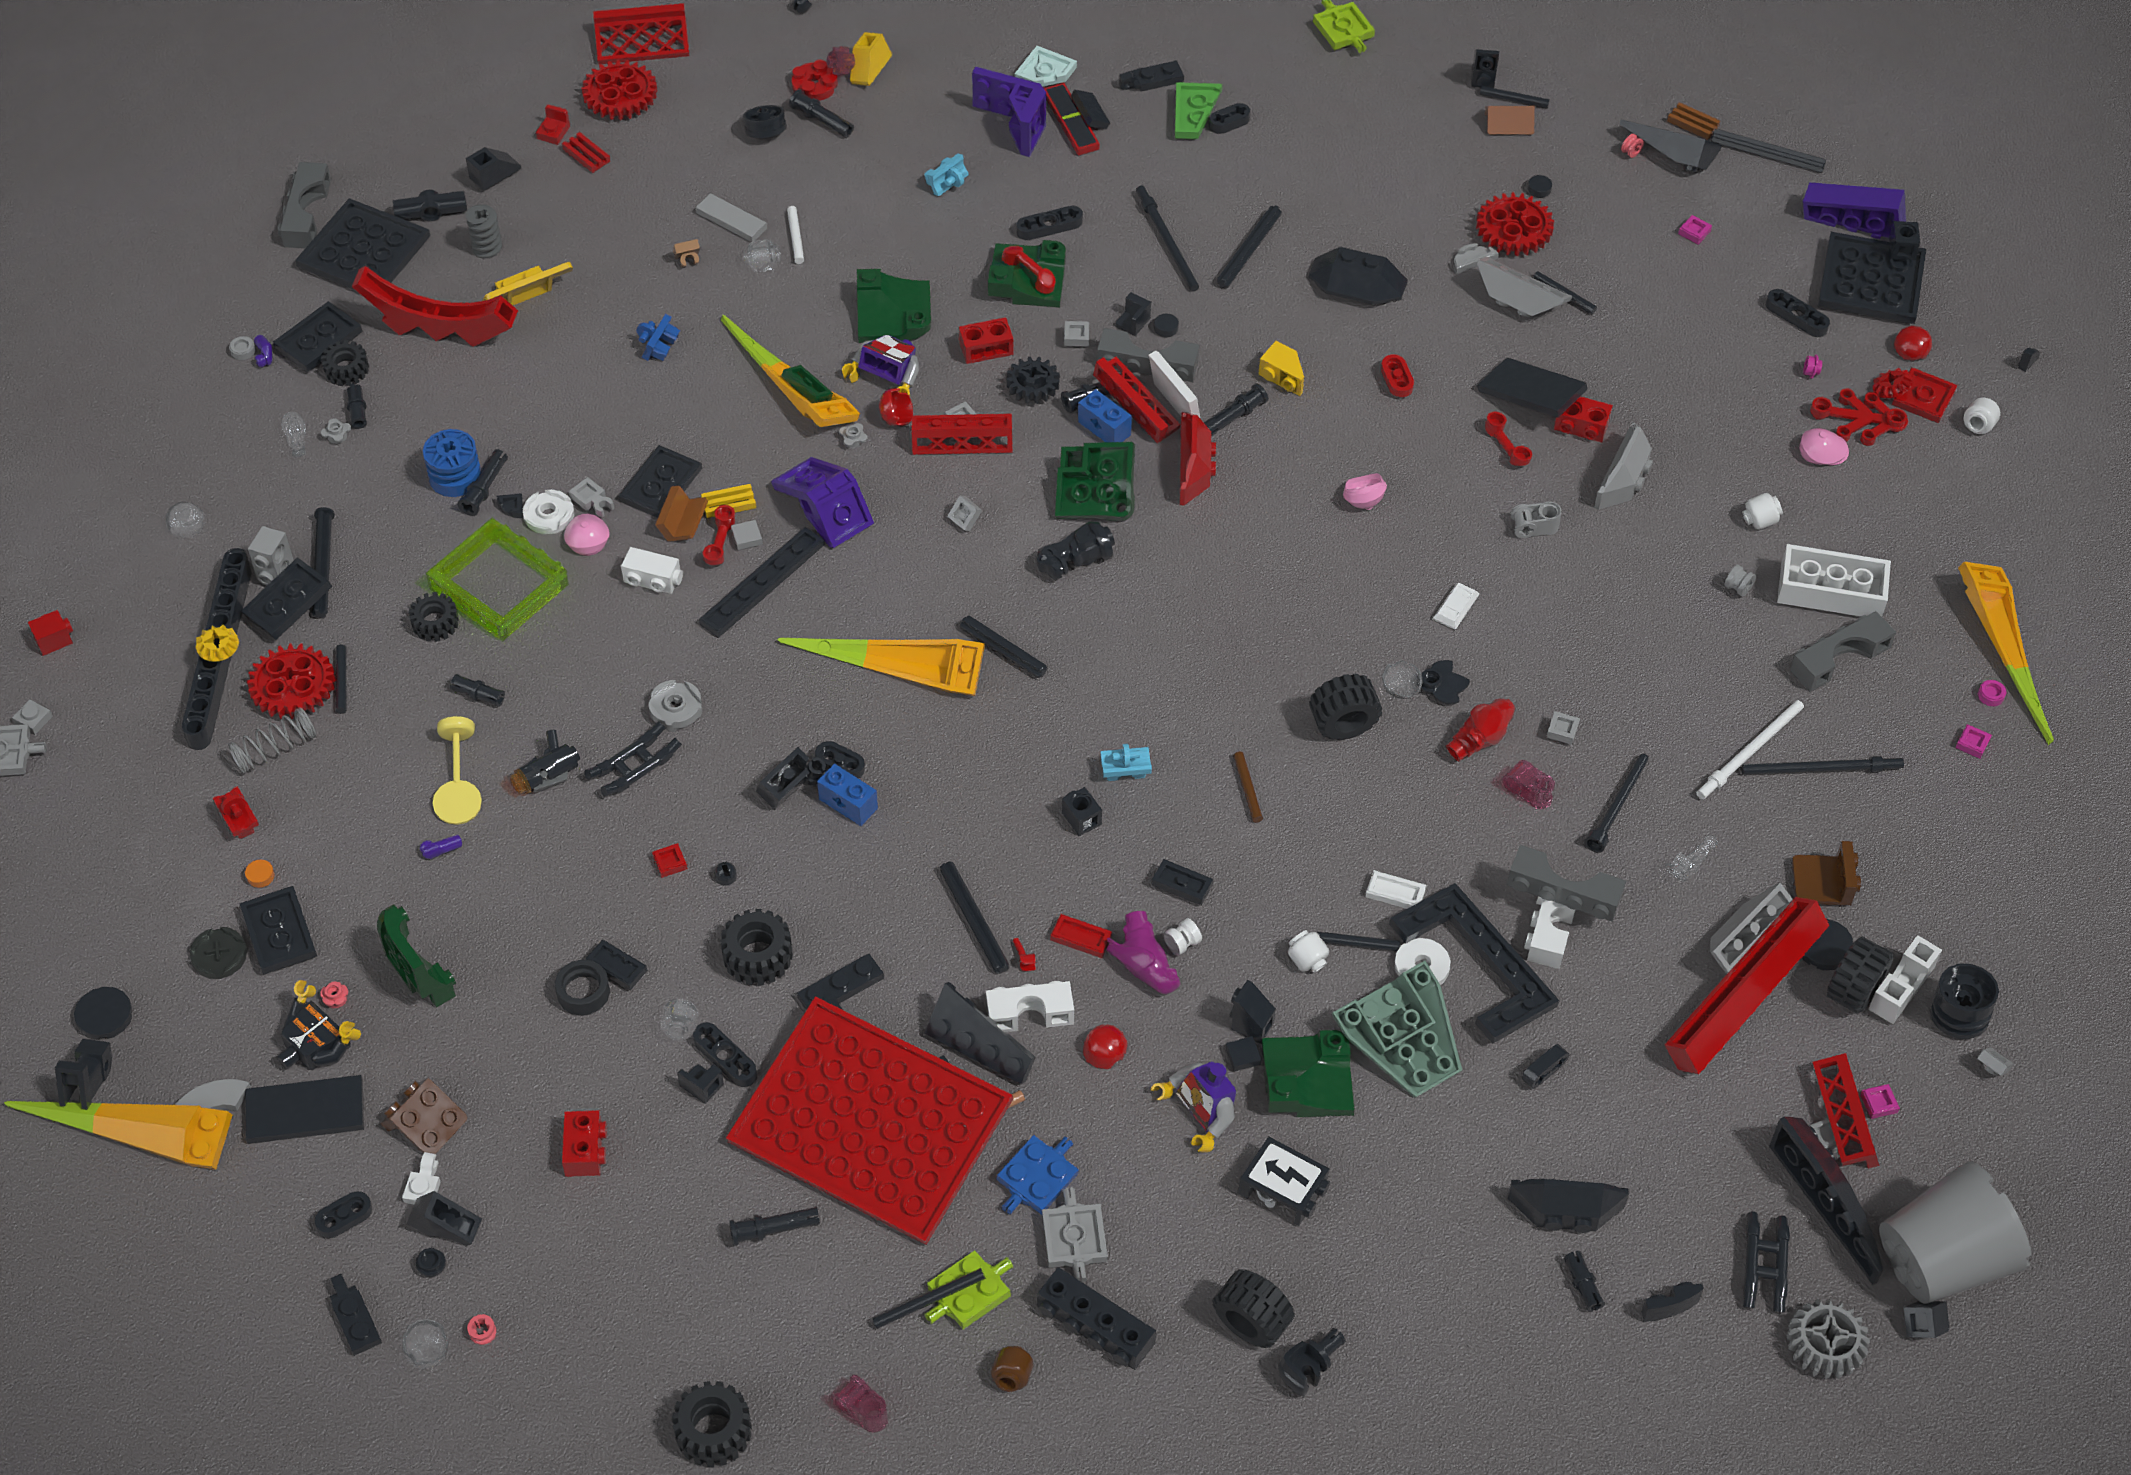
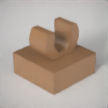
(687, 249)

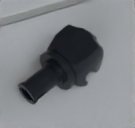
(1308, 1359)

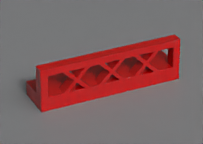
(1131, 400)
(962, 429)
(1856, 1112)

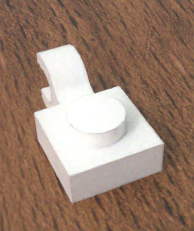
(422, 1182)

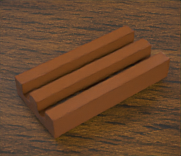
(1693, 121)

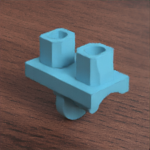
(947, 175)
(1126, 762)

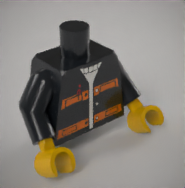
(312, 1034)

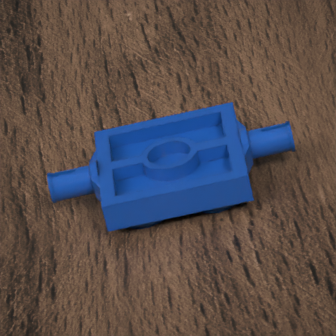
(1037, 1175)

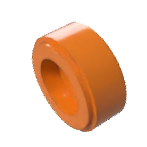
(259, 873)

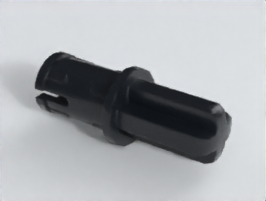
(356, 406)

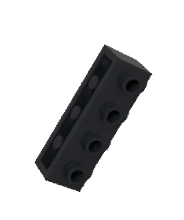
(1096, 1319)

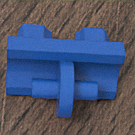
(663, 331)

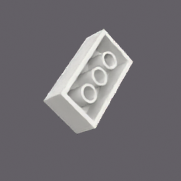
(1833, 581)

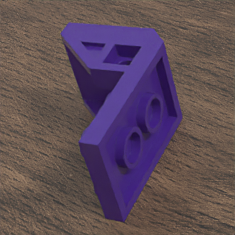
(1014, 98)
(828, 499)

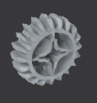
(1841, 1329)

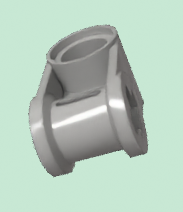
(1537, 519)

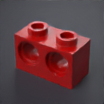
(986, 340)
(1585, 419)

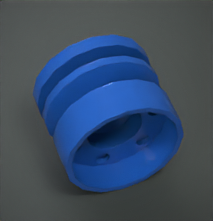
(451, 462)

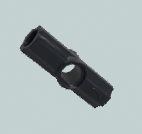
(430, 205)

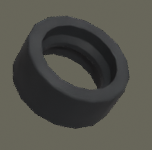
(580, 969)

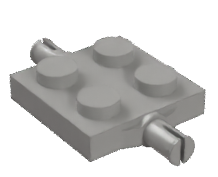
(16, 749)
(1074, 1235)

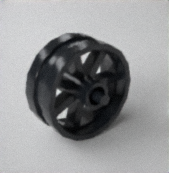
(764, 121)

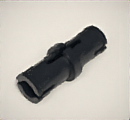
(477, 690)
(1584, 1281)

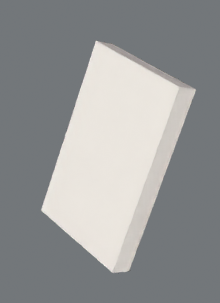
(1172, 386)

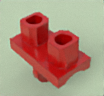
(236, 813)

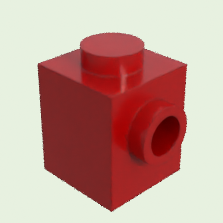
(51, 632)

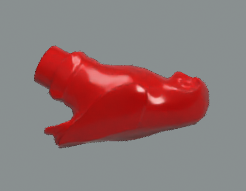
(1482, 728)

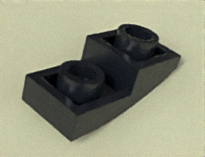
(1681, 1298)

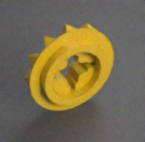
(228, 643)

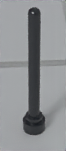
(1598, 838)

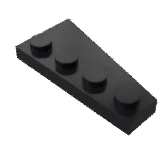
(970, 1032)

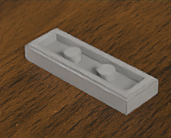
(731, 217)

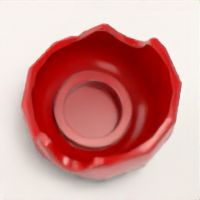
(1913, 343)
(896, 407)
(1104, 1046)

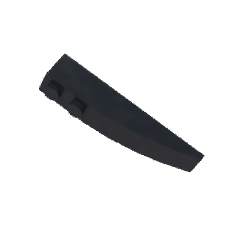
(1828, 1191)

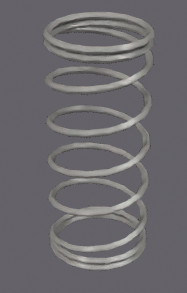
(238, 754)

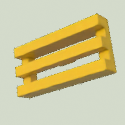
(728, 497)

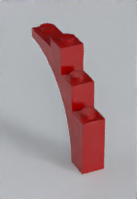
(438, 318)

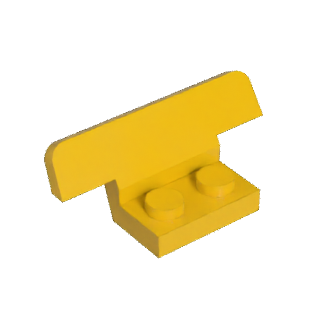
(527, 283)

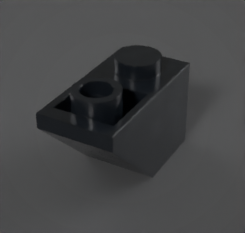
(1484, 68)
(490, 167)
(1251, 1012)

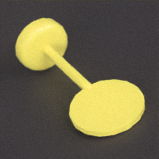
(458, 799)

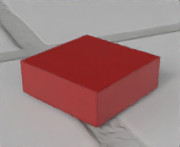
(669, 860)

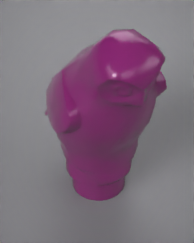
(1144, 955)

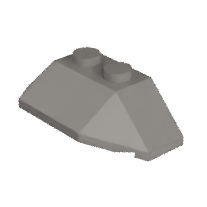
(1518, 289)
(1626, 470)
(1747, 926)

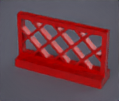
(640, 19)

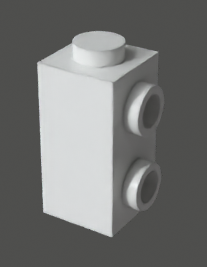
(651, 570)

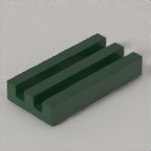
(806, 384)

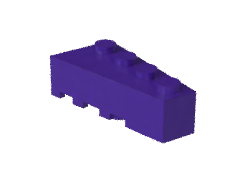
(1855, 207)

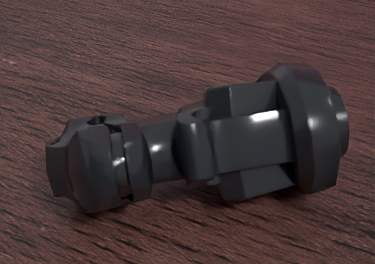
(1080, 547)

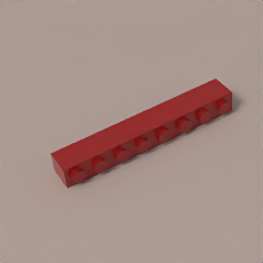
(1746, 985)

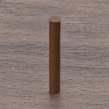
(1248, 787)

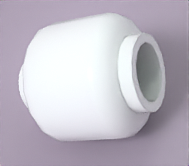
(1981, 415)
(1762, 511)
(1308, 951)

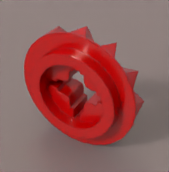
(1901, 379)

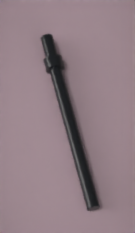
(1150, 206)
(1874, 764)

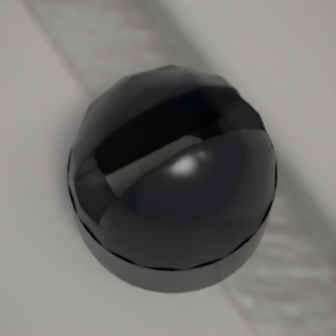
(801, 5)
(719, 874)

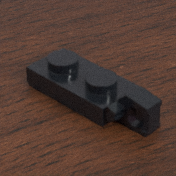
(1152, 77)
(353, 1316)

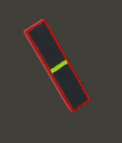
(1071, 120)

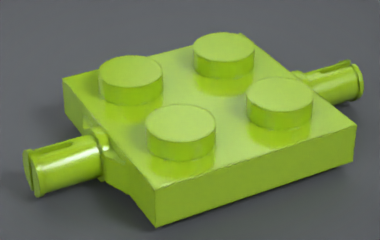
(1343, 25)
(974, 1300)

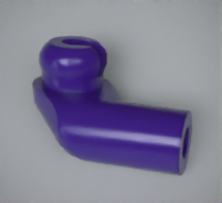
(265, 347)
(432, 850)

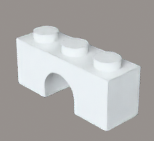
(1548, 942)
(1906, 980)
(1050, 999)

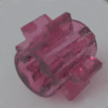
(840, 60)

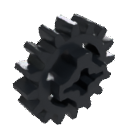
(1033, 380)

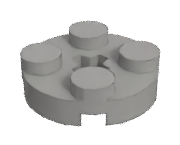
(680, 716)

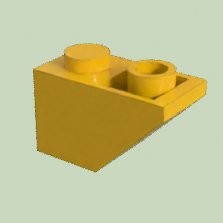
(870, 56)
(1282, 366)

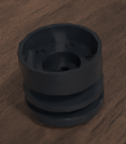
(1964, 1001)

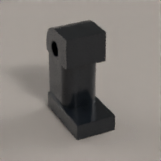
(88, 1072)

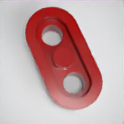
(1400, 380)

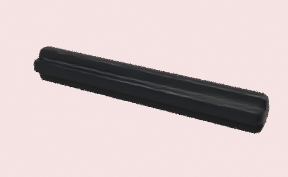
(1003, 646)

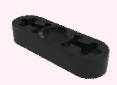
(1032, 221)
(1787, 300)
(727, 1066)

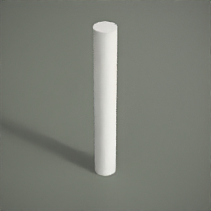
(795, 235)

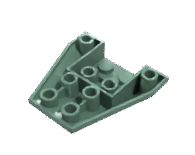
(1405, 1030)

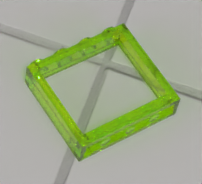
(492, 531)

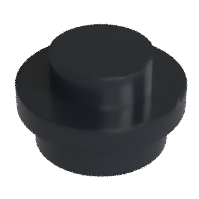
(430, 1262)

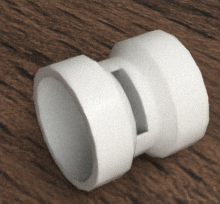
(1183, 936)

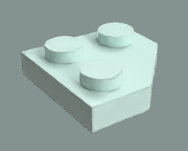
(1046, 67)

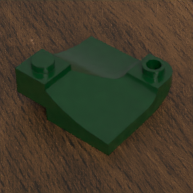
(1020, 282)
(891, 306)
(1096, 481)
(413, 969)
(1309, 1075)

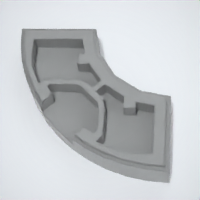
(217, 1095)

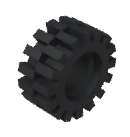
(341, 353)
(435, 628)

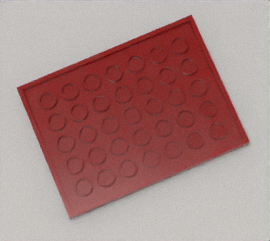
(870, 1119)

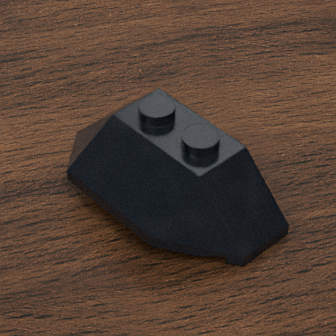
(1358, 276)
(1567, 1203)

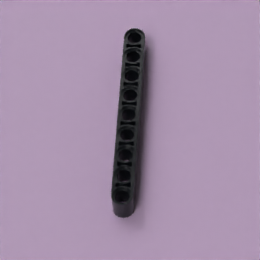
(209, 675)

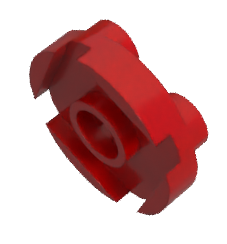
(805, 74)

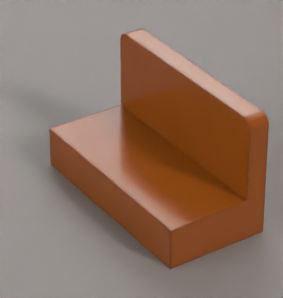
(1510, 119)
(680, 515)

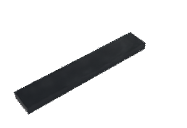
(761, 582)

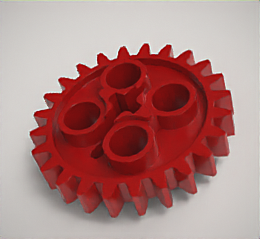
(619, 89)
(1515, 224)
(291, 680)

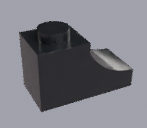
(443, 1218)

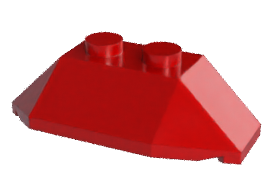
(1195, 457)

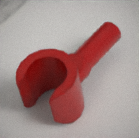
(1027, 961)

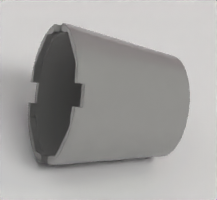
(1955, 1236)

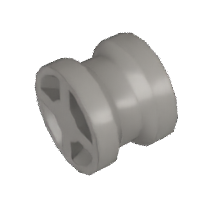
(1740, 580)

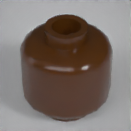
(1012, 1368)

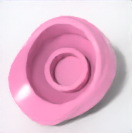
(1823, 447)
(1365, 491)
(586, 534)

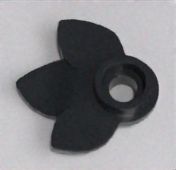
(1445, 683)

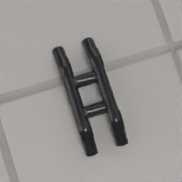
(639, 748)
(1754, 1271)

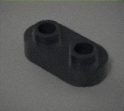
(841, 757)
(342, 1214)

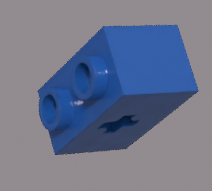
(1104, 418)
(847, 795)

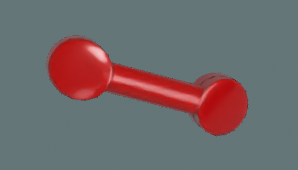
(1045, 281)
(1495, 426)
(724, 518)

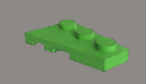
(1194, 107)

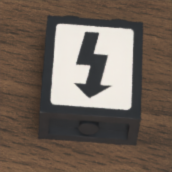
(1286, 1178)

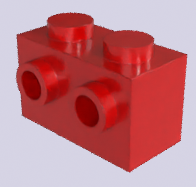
(583, 1143)

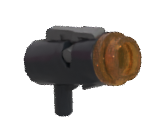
(548, 769)

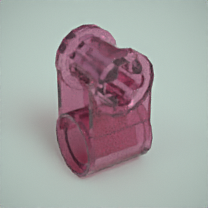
(1528, 781)
(858, 1400)

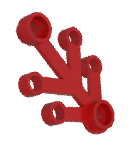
(1888, 419)

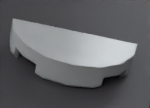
(1468, 256)

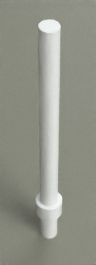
(1719, 778)

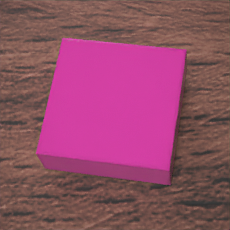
(1695, 229)
(1973, 741)
(1879, 1101)

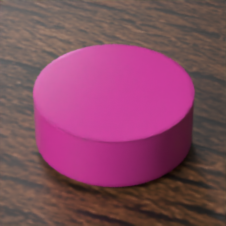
(1992, 693)

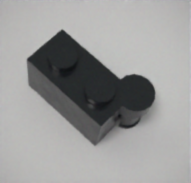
(789, 777)

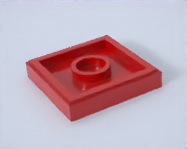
(1927, 396)

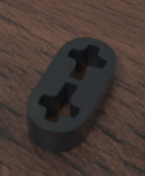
(1229, 118)
(1545, 1066)

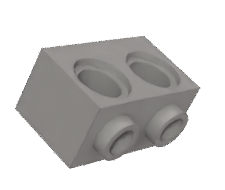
(269, 554)

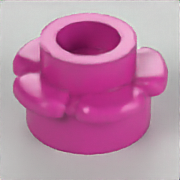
(1812, 366)

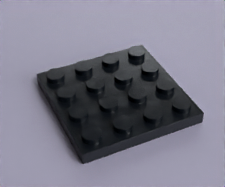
(362, 238)
(1866, 280)

